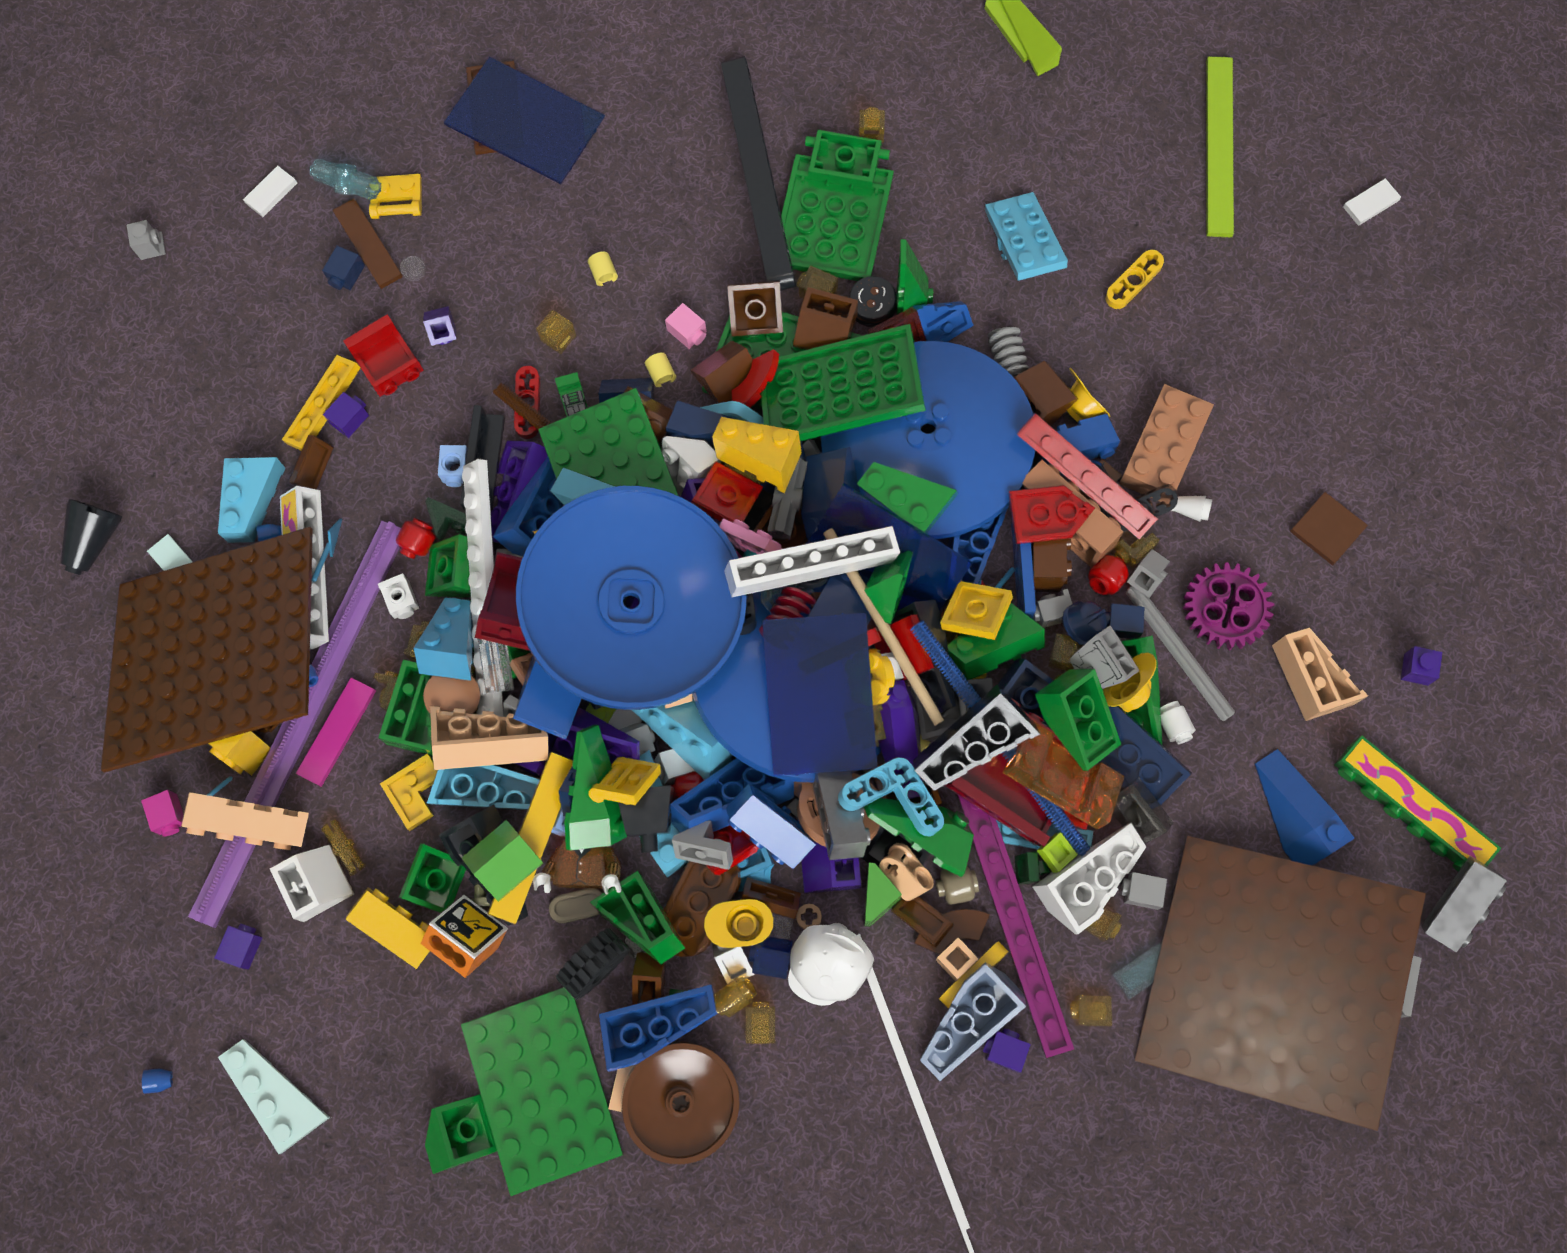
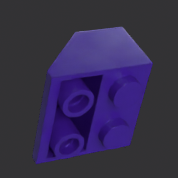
(829, 875)

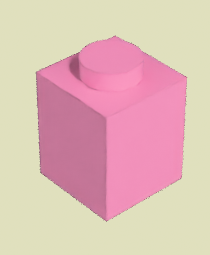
(686, 326)

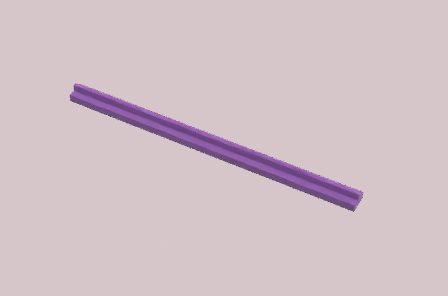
(294, 733)

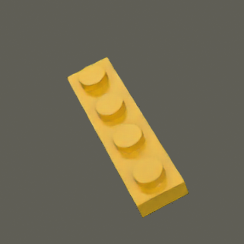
(330, 387)

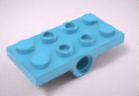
(1025, 236)

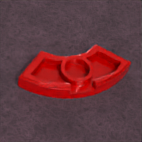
(761, 372)

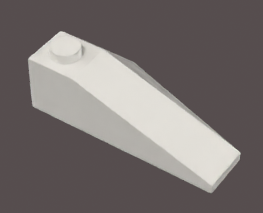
(1088, 882)

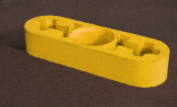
(1135, 269)
(992, 957)

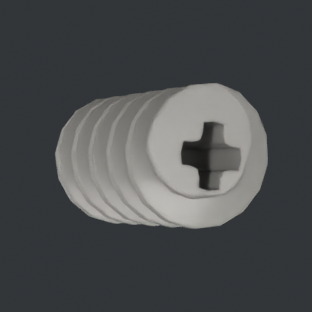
(1007, 351)

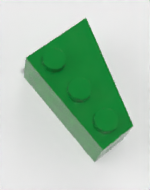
(1015, 637)
(407, 718)
(640, 917)

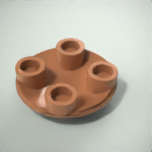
(451, 694)

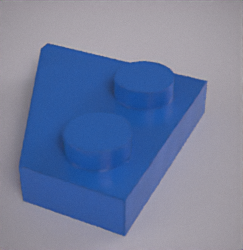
(944, 320)

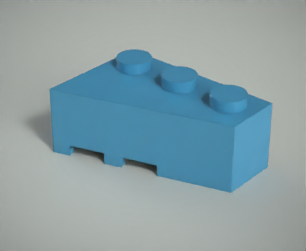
(447, 642)

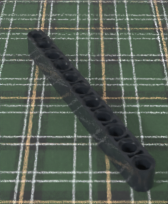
(758, 173)

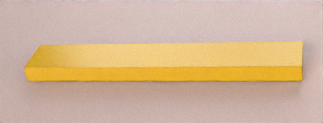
(535, 831)

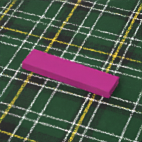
(336, 732)

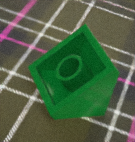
(887, 585)
(432, 879)

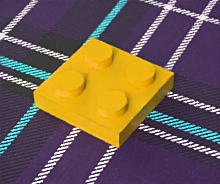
(976, 610)

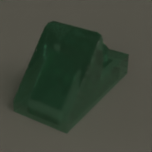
(443, 516)

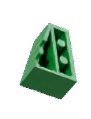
(907, 495)

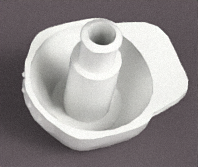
(828, 964)

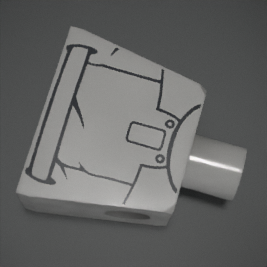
(1107, 657)

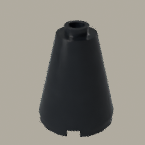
(85, 534)

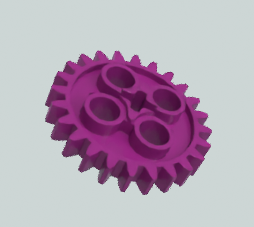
(1204, 598)

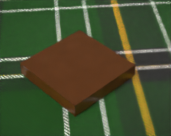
(1328, 528)

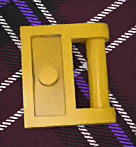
(398, 189)
(633, 781)

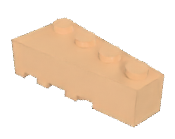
(483, 740)
(244, 819)

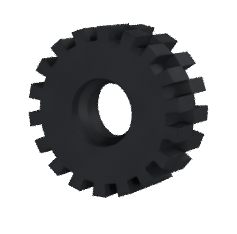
(592, 963)

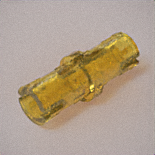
(343, 847)

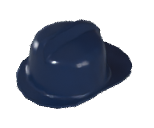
(1084, 621)

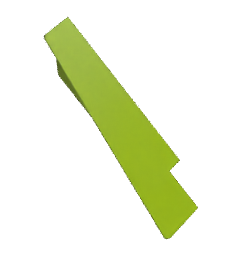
(1025, 34)

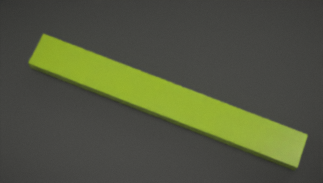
(1219, 147)

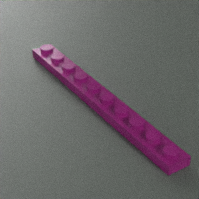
(1018, 931)

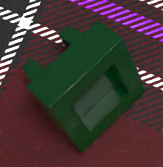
(1029, 868)

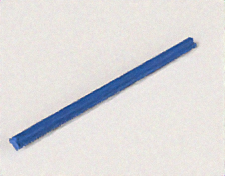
(972, 698)

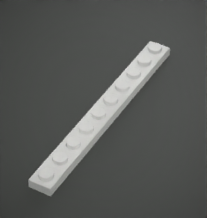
(480, 564)

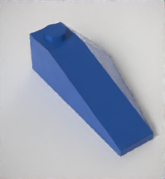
(529, 511)
(1303, 819)
(647, 1027)

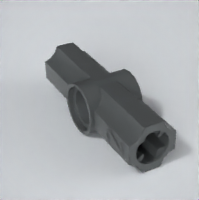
(787, 504)

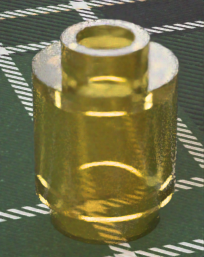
(734, 996)

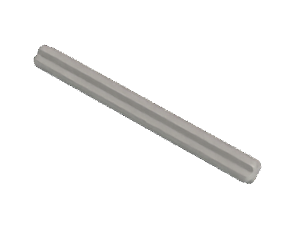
(1182, 654)

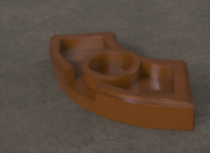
(967, 925)

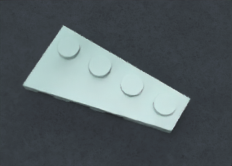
(273, 1099)

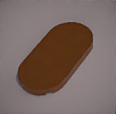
(693, 898)

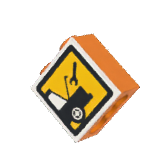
(464, 936)

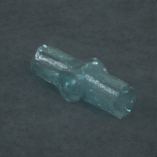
(345, 179)

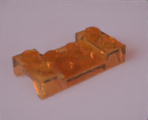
(1057, 777)

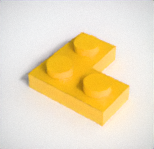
(405, 789)

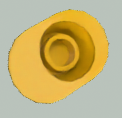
(1086, 405)
(1135, 690)
(738, 923)

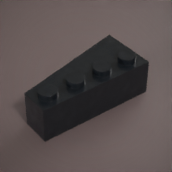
(974, 739)

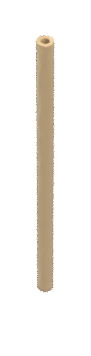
(893, 644)

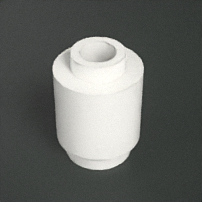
(1176, 723)

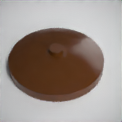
(680, 1103)

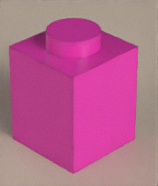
(163, 813)

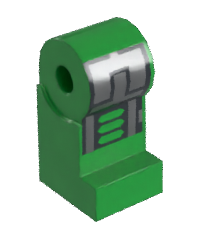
(571, 393)

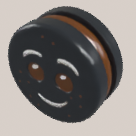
(875, 300)

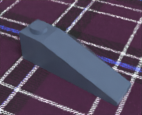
(977, 1012)

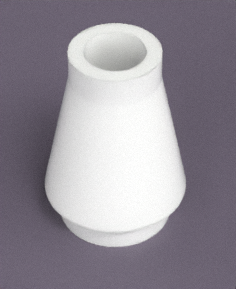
(1194, 507)

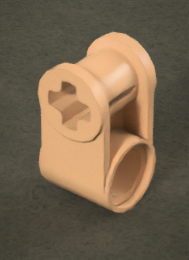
(906, 874)

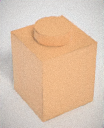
(956, 959)

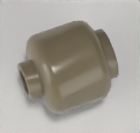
(957, 888)

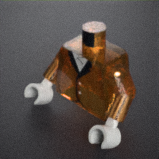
(580, 869)

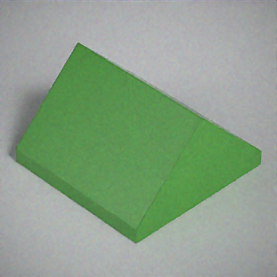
(502, 860)
(880, 895)

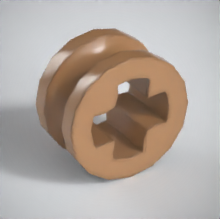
(802, 911)

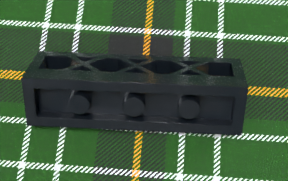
(485, 444)

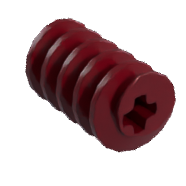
(790, 605)

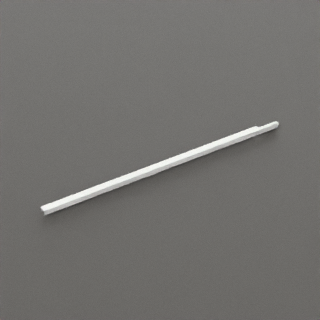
(920, 1108)

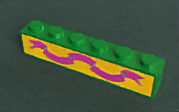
(1414, 804)

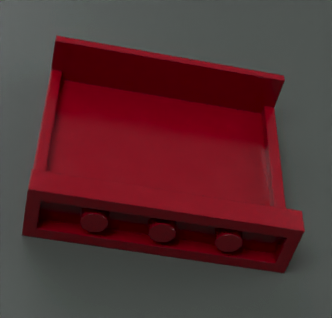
(499, 615)
(1004, 797)

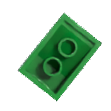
(1079, 716)

